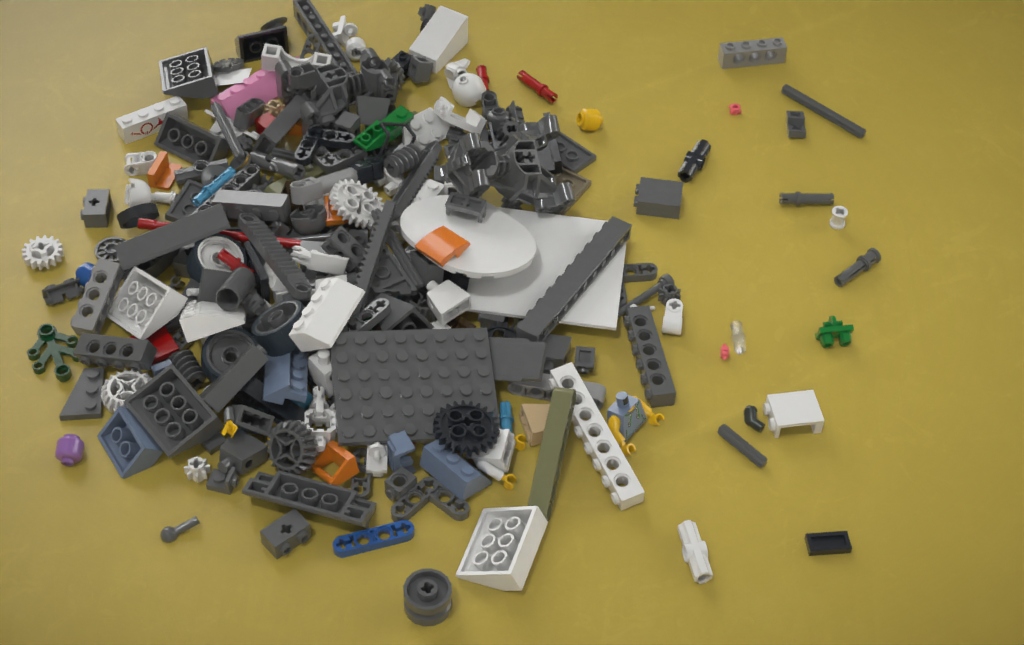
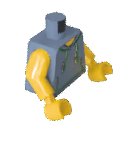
(626, 417)

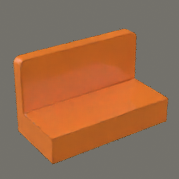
(162, 172)

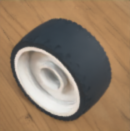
(205, 252)

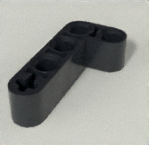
(252, 396)

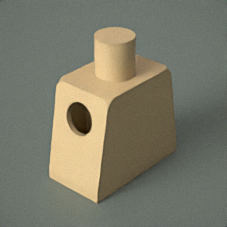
(533, 421)

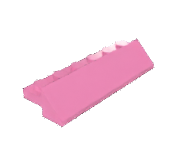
(258, 85)

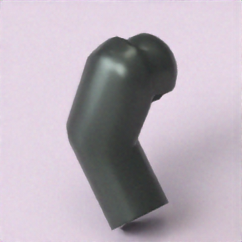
(751, 418)

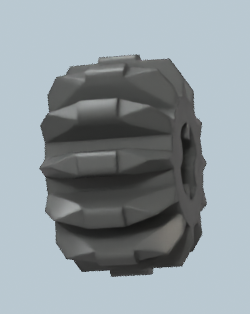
(507, 129)

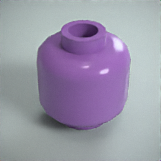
(69, 449)

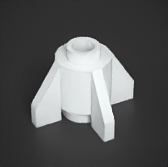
(455, 69)

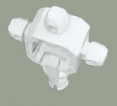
(320, 414)

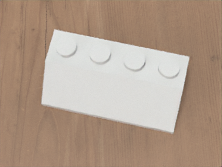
(326, 315)

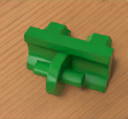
(834, 329)

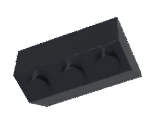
(251, 45)

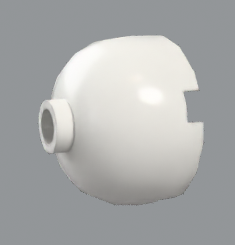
(468, 89)
(138, 193)

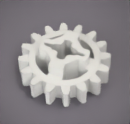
(42, 252)

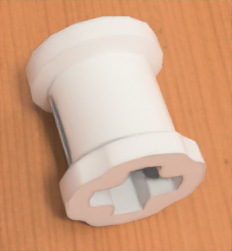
(839, 214)

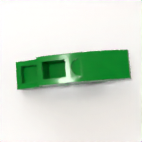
(374, 136)

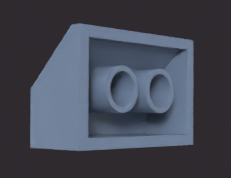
(128, 443)
(452, 470)

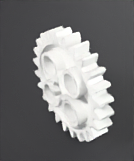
(355, 202)

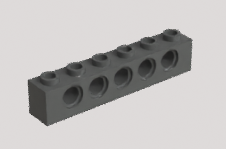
(649, 356)

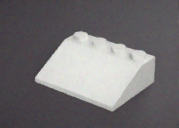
(145, 304)
(207, 318)
(503, 547)

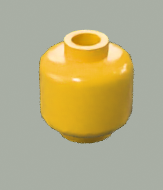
(589, 119)

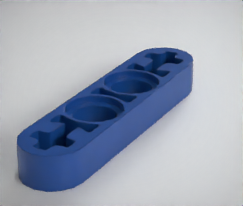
(374, 541)

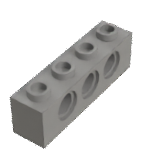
(752, 53)
(106, 291)

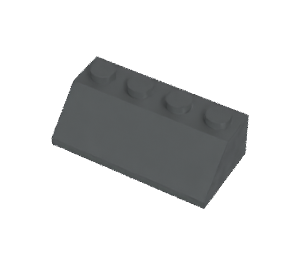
(190, 140)
(266, 206)

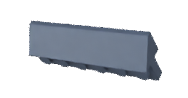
(286, 377)

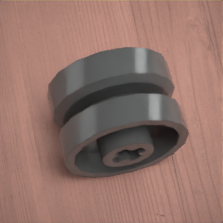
(427, 597)

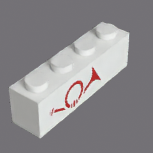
(149, 119)

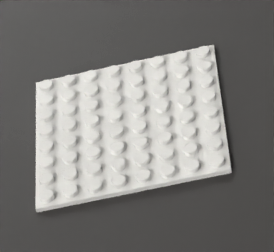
(557, 244)

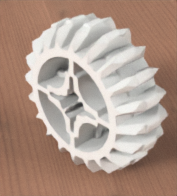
(124, 385)

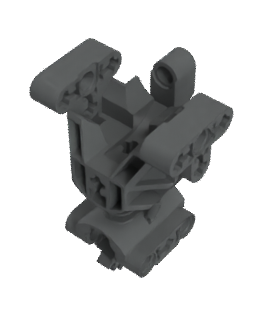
(332, 91)
(514, 169)

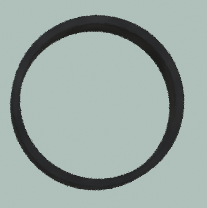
(130, 216)

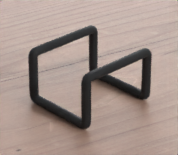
(382, 125)

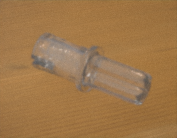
(738, 337)

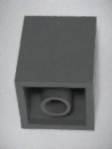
(402, 316)

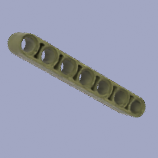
(552, 450)

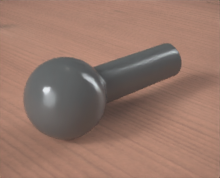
(170, 534)

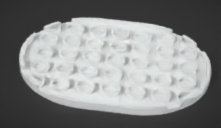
(497, 244)

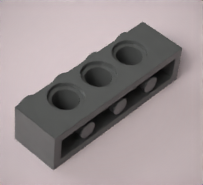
(115, 352)

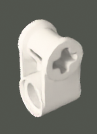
(140, 162)
(673, 317)

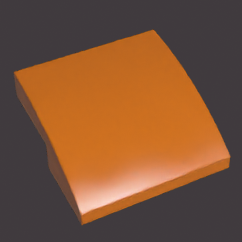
(442, 245)

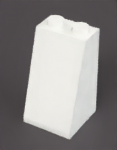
(441, 37)

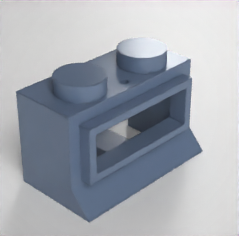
(397, 449)

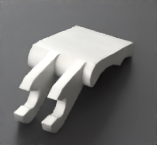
(319, 261)

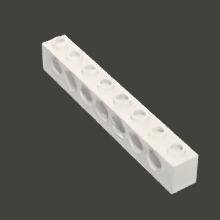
(623, 496)

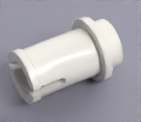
(163, 197)

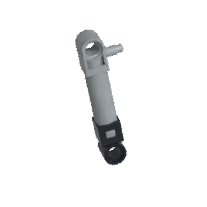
(314, 188)

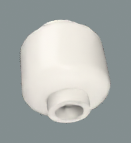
(354, 48)

